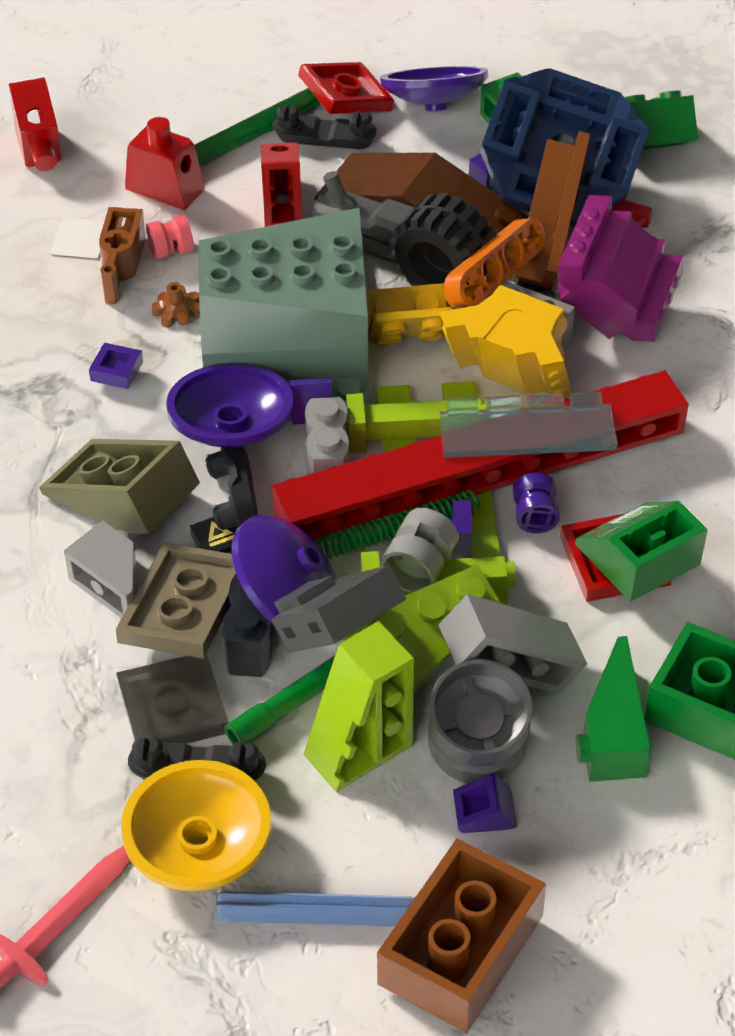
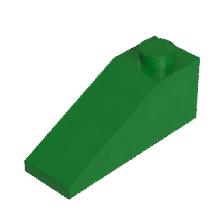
(614, 726)

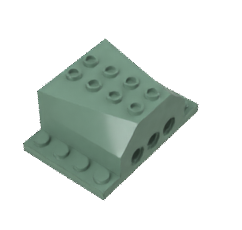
(289, 301)

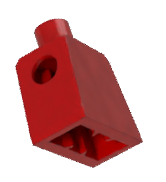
(37, 141)
(163, 165)
(281, 176)

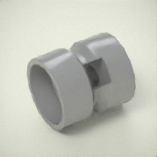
(421, 549)

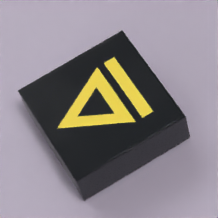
(210, 537)

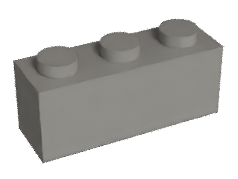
(526, 642)

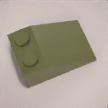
(125, 482)

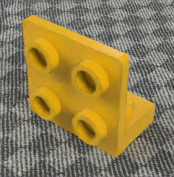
(406, 313)

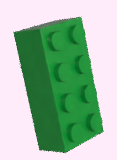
(696, 690)

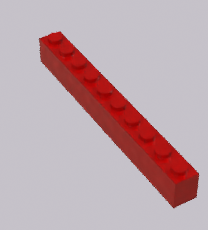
(419, 474)

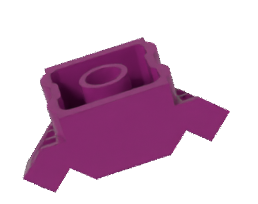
(617, 273)

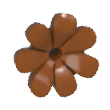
(176, 305)

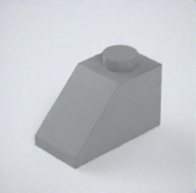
(104, 566)

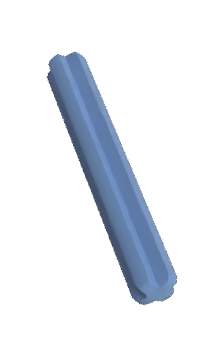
(311, 908)

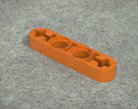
(498, 269)

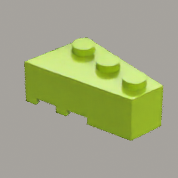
(418, 619)
(364, 708)

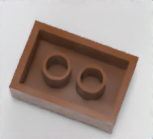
(461, 934)

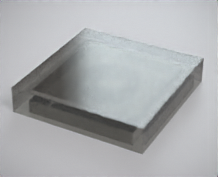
(173, 700)

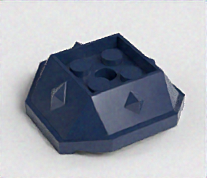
(557, 108)

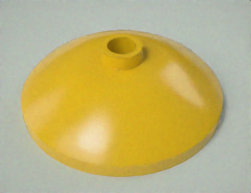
(190, 805)

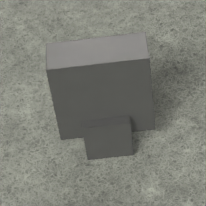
(331, 610)

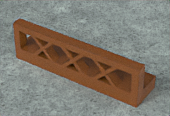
(554, 206)

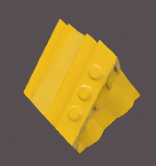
(512, 341)

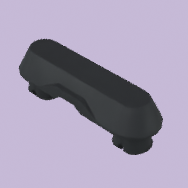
(351, 133)
(242, 497)
(152, 755)

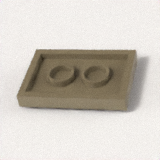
(179, 601)

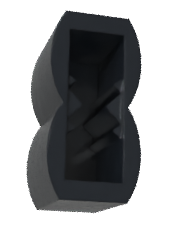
(246, 635)

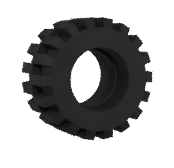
(438, 238)

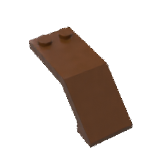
(416, 175)

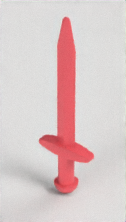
(21, 955)

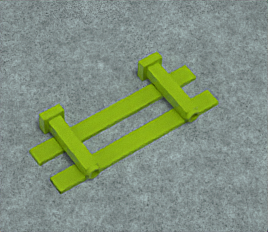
(398, 424)

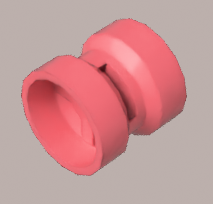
(169, 237)

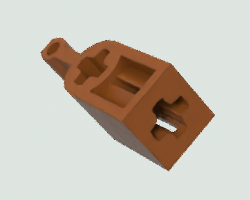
(120, 249)

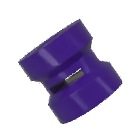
(536, 503)

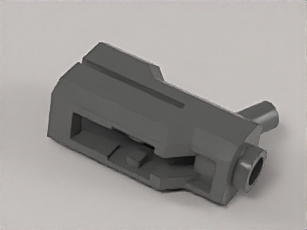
(376, 218)

